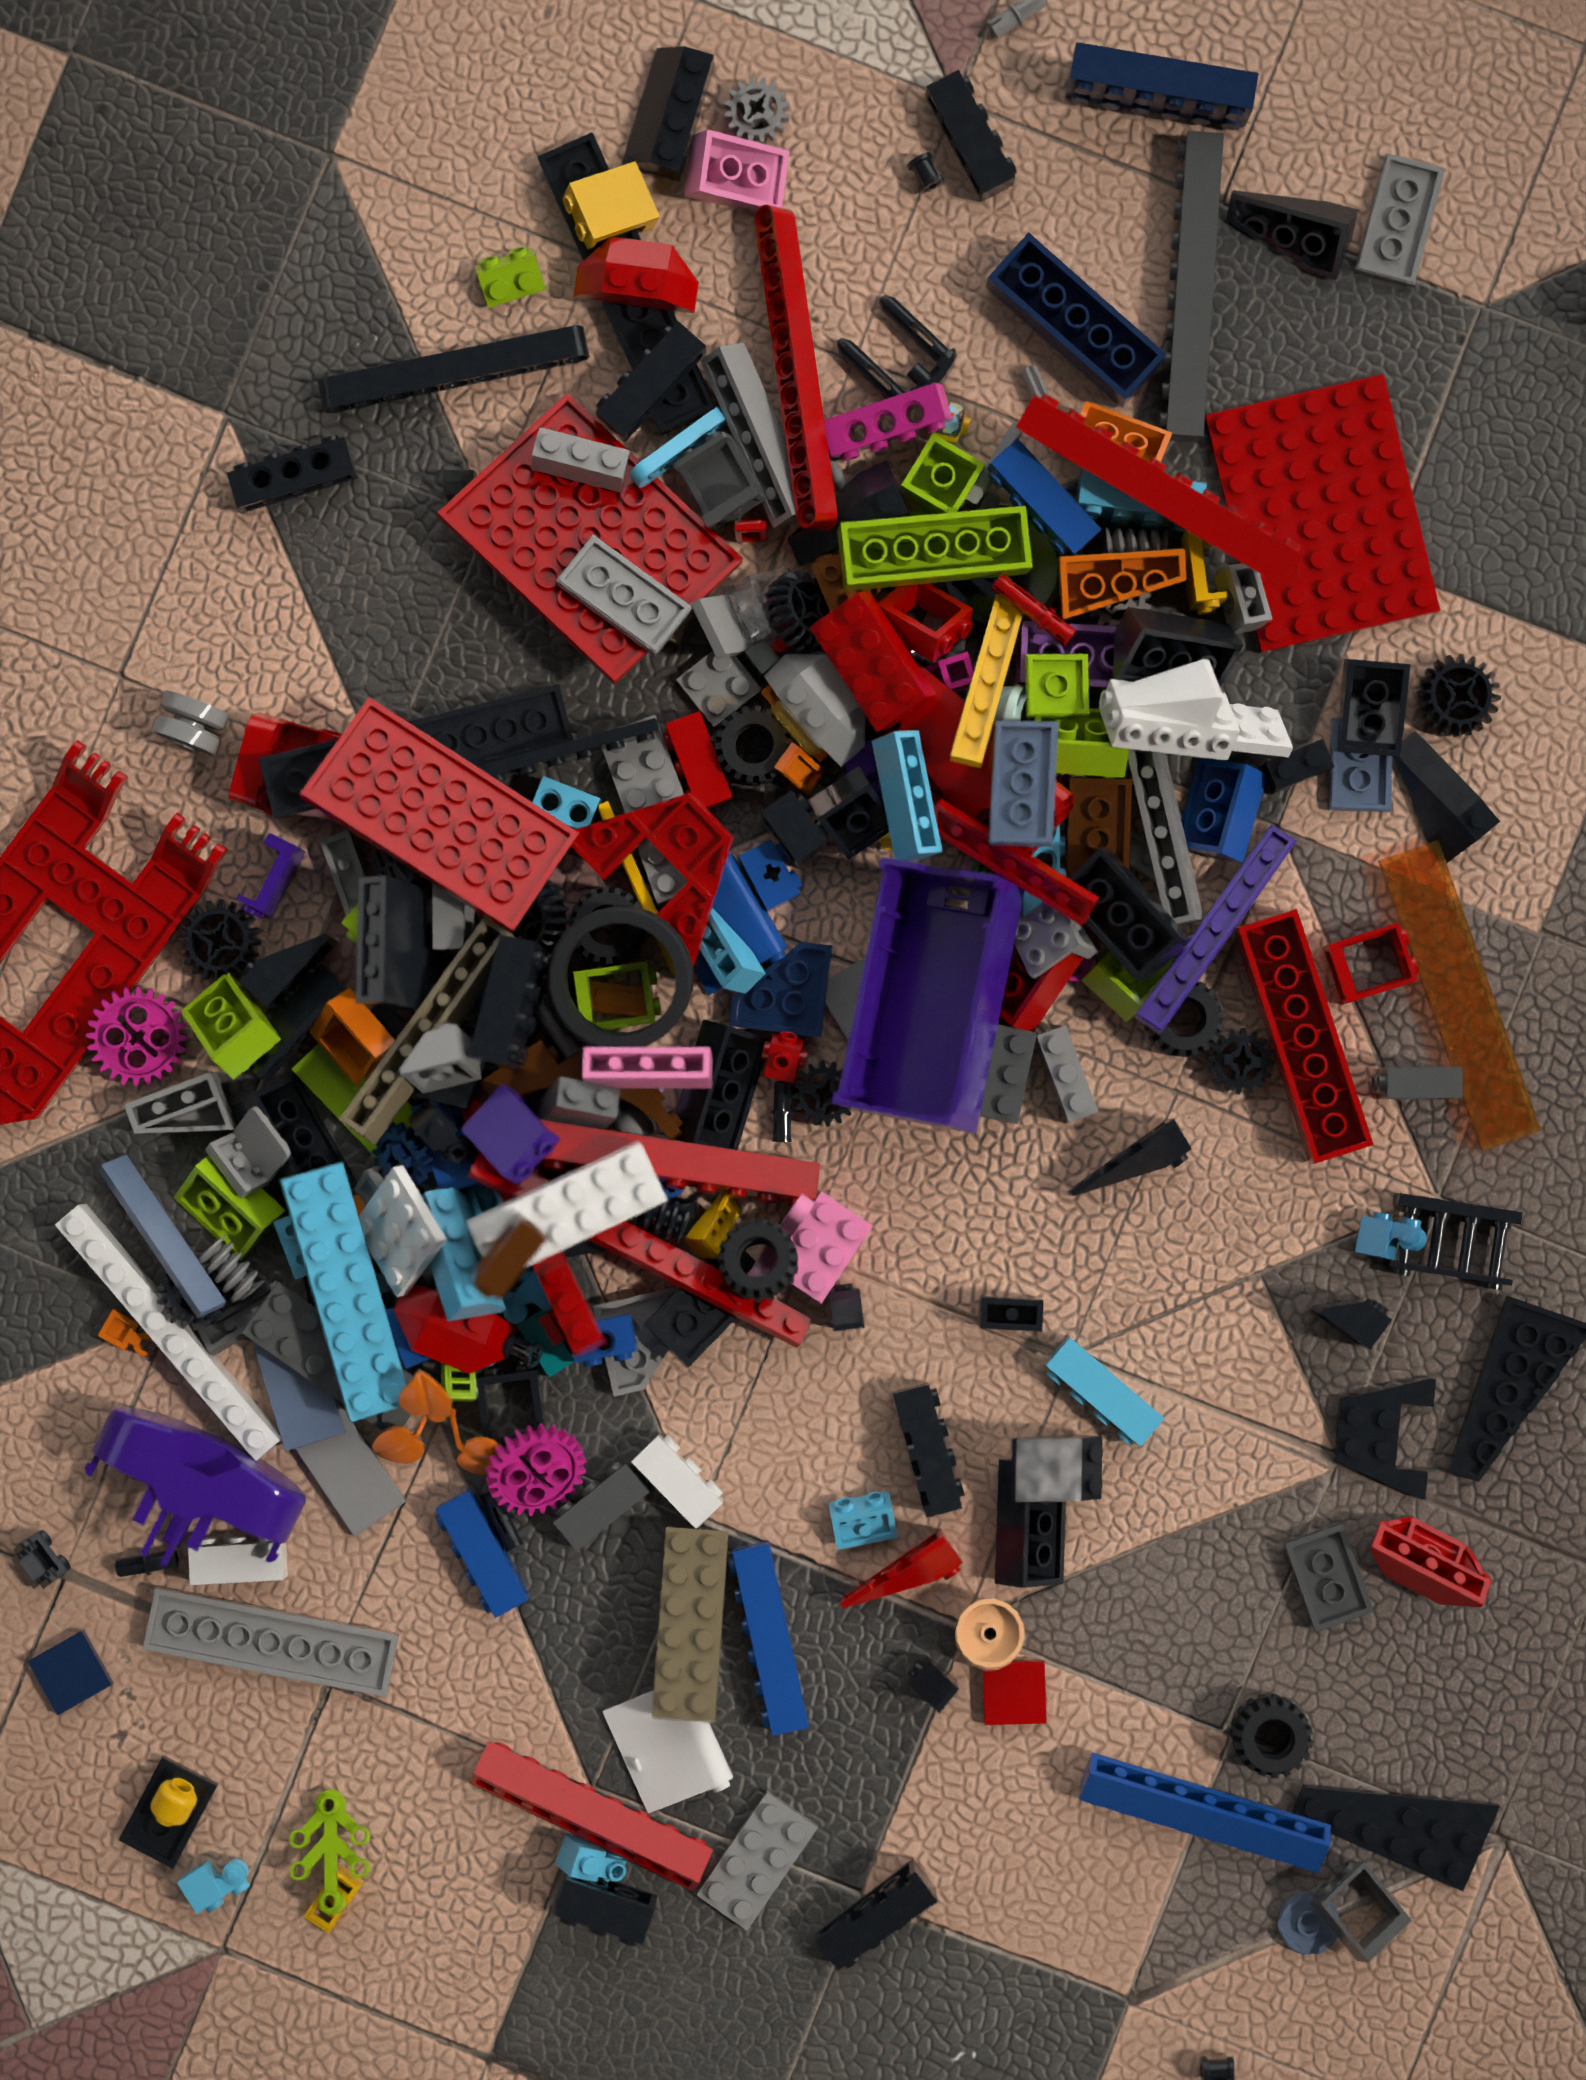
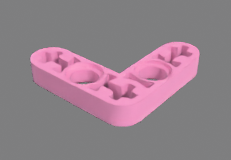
(790, 1224)

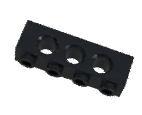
(339, 470)

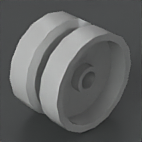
(189, 724)

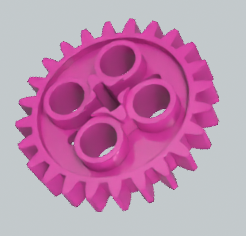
(116, 1054)
(549, 1453)

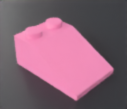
(735, 171)

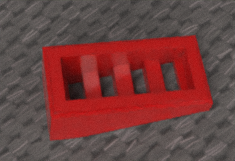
(750, 530)

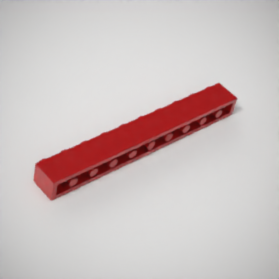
(1159, 490)
(691, 1164)
(559, 1282)

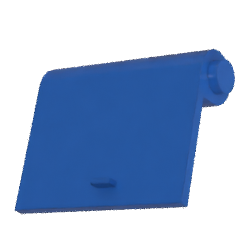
(747, 917)

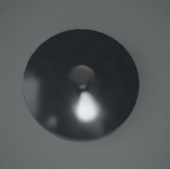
(1040, 581)

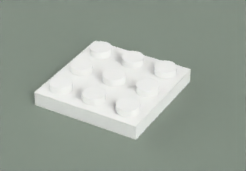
(400, 1231)

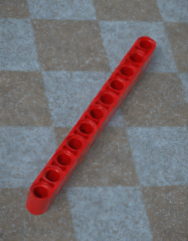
(796, 368)

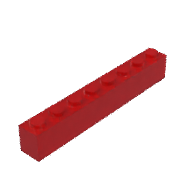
(591, 1815)

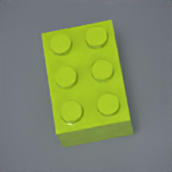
(230, 1025)

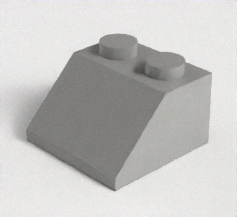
(441, 1060)

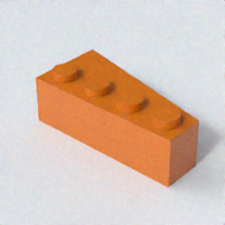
(1106, 579)

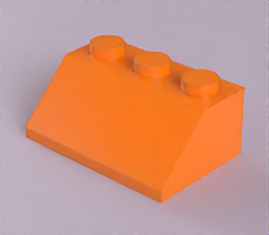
(1147, 438)

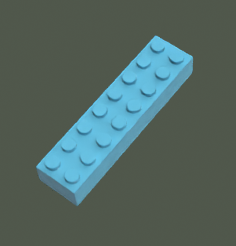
(344, 1290)

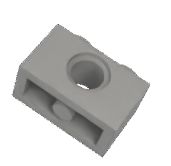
(1246, 598)

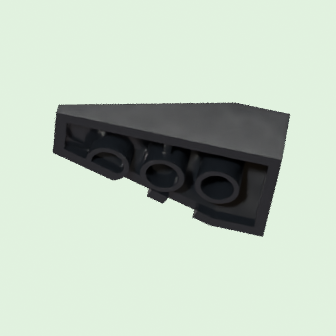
(1303, 229)
(867, 496)
(1154, 1151)

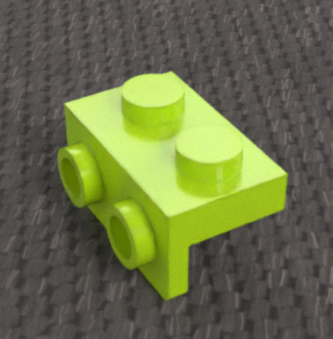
(510, 276)

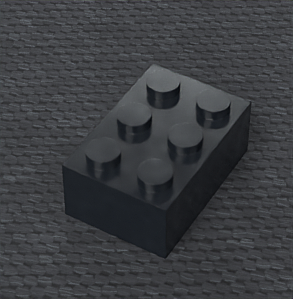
(607, 1908)

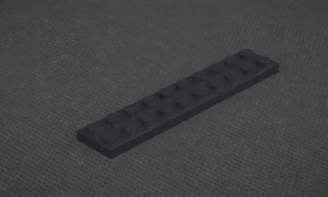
(634, 325)
(475, 732)

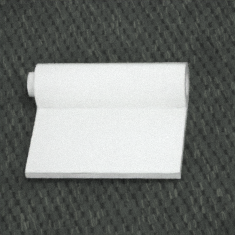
(666, 1756)

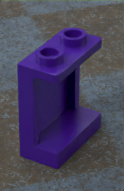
(277, 880)
(510, 1134)

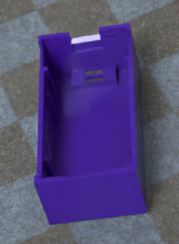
(930, 996)

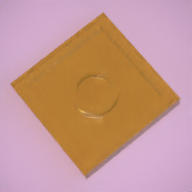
(796, 729)

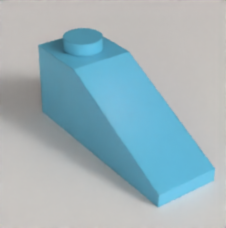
(729, 956)

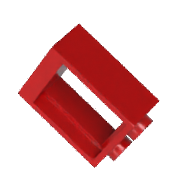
(935, 601)
(1340, 970)

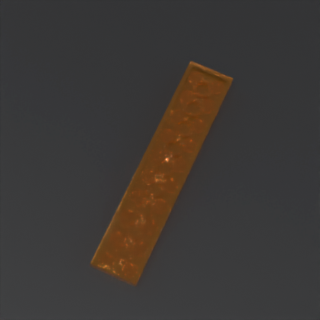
(1459, 995)

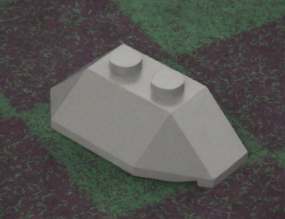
(820, 703)

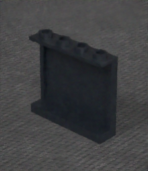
(395, 944)

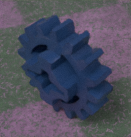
(402, 1147)

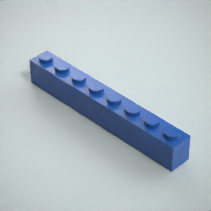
(1205, 1812)

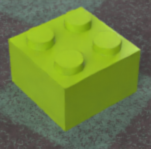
(941, 477)

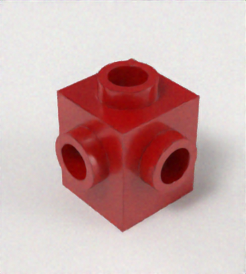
(784, 1056)

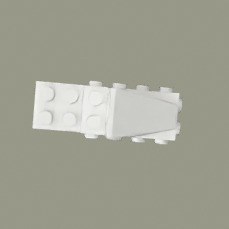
(1188, 716)

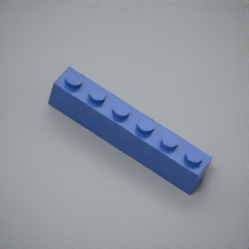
(770, 1638)

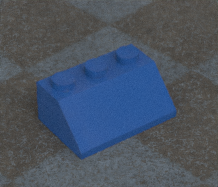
(1222, 808)

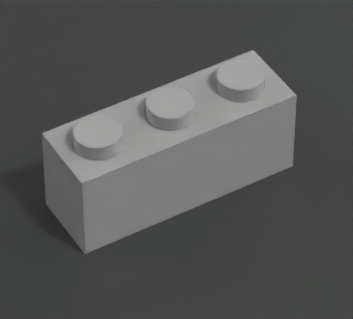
(579, 459)
(1066, 1074)

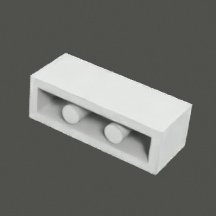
(678, 1480)
(236, 1561)

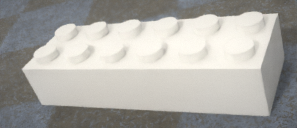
(578, 1202)

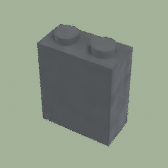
(579, 1103)

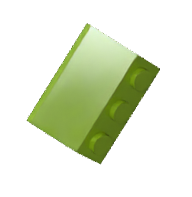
(1086, 747)
(221, 1210)

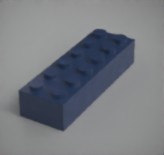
(1161, 86)
(1075, 320)

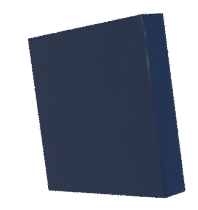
(70, 1672)

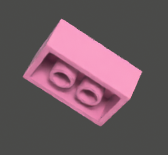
(826, 1245)

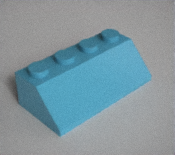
(457, 1257)

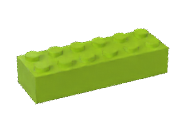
(934, 548)

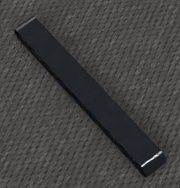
(453, 369)

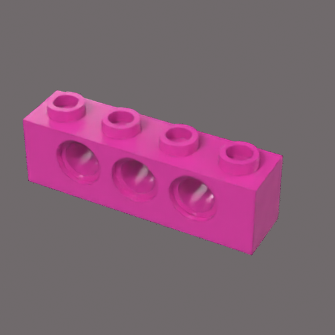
(934, 415)

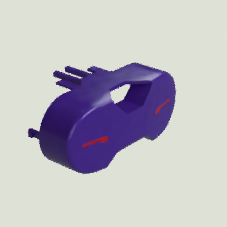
(196, 1478)

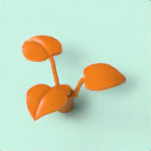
(428, 1399)

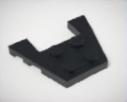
(1370, 1433)

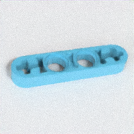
(669, 453)

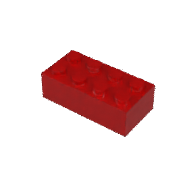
(873, 660)

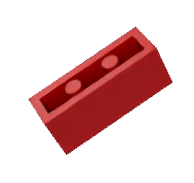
(697, 760)

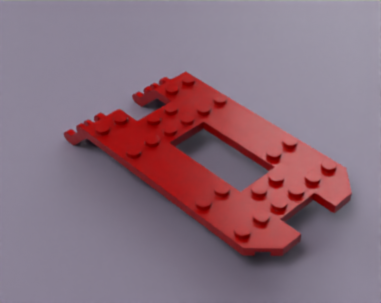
(129, 922)

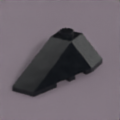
(1442, 799)

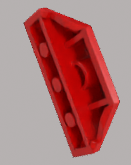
(637, 276)
(460, 1343)
(1430, 1563)

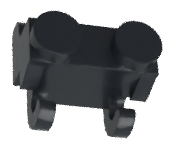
(39, 1560)

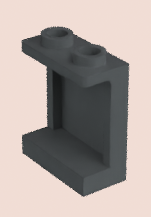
(720, 480)

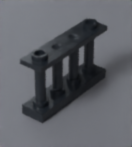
(1472, 1216)

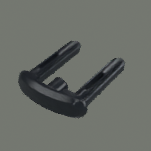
(918, 374)

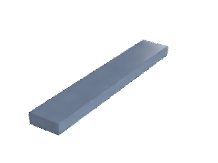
(162, 1236)

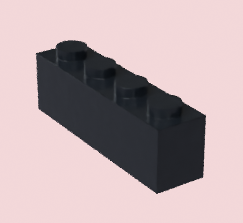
(970, 135)
(650, 381)

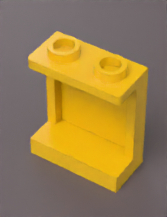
(610, 204)
(1196, 585)

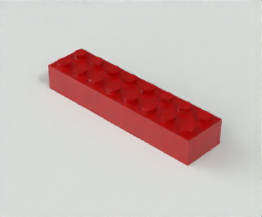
(1303, 1037)

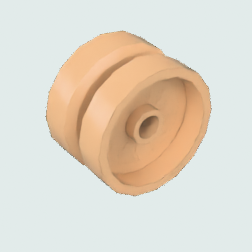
(986, 1653)

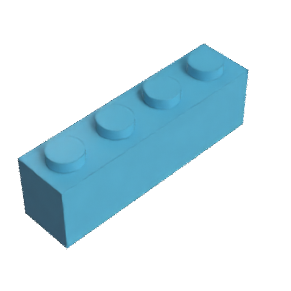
(907, 796)
(1103, 1391)

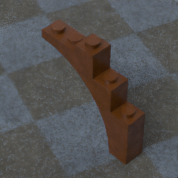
(543, 1070)

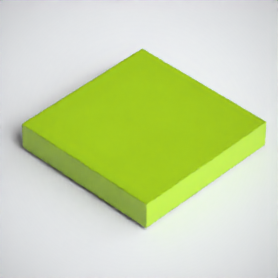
(1056, 685)

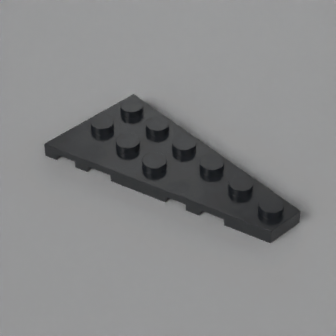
(1518, 1370)
(1416, 1831)

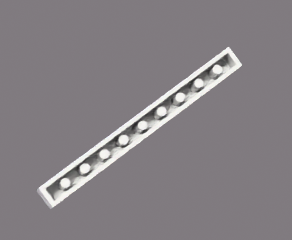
(180, 1345)

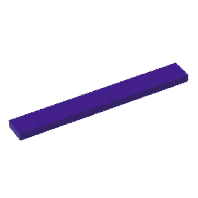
(1215, 929)

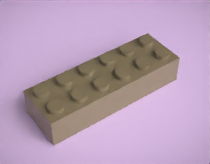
(690, 1625)

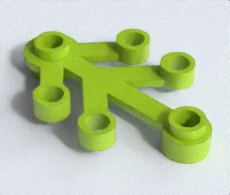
(330, 1846)

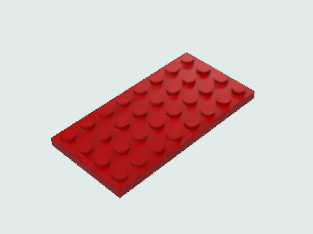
(439, 815)

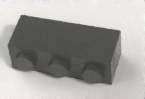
(600, 1504)

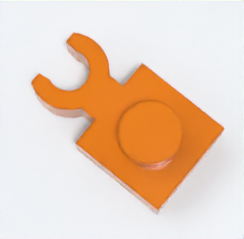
(122, 1331)

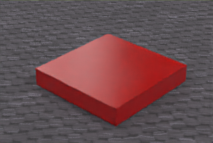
(1015, 1694)

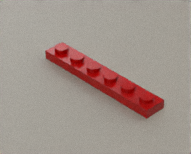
(1014, 864)

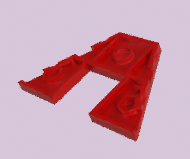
(685, 837)

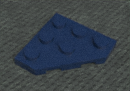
(789, 994)

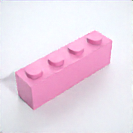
(648, 1067)

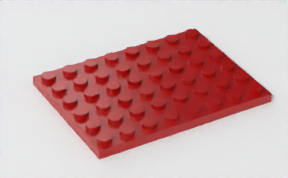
(1336, 483)
(536, 523)

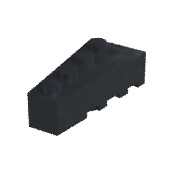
(927, 1449)

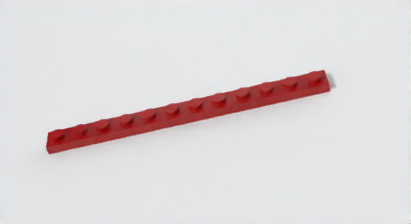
(668, 1263)

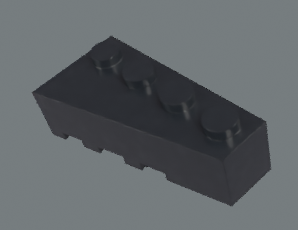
(877, 1915)

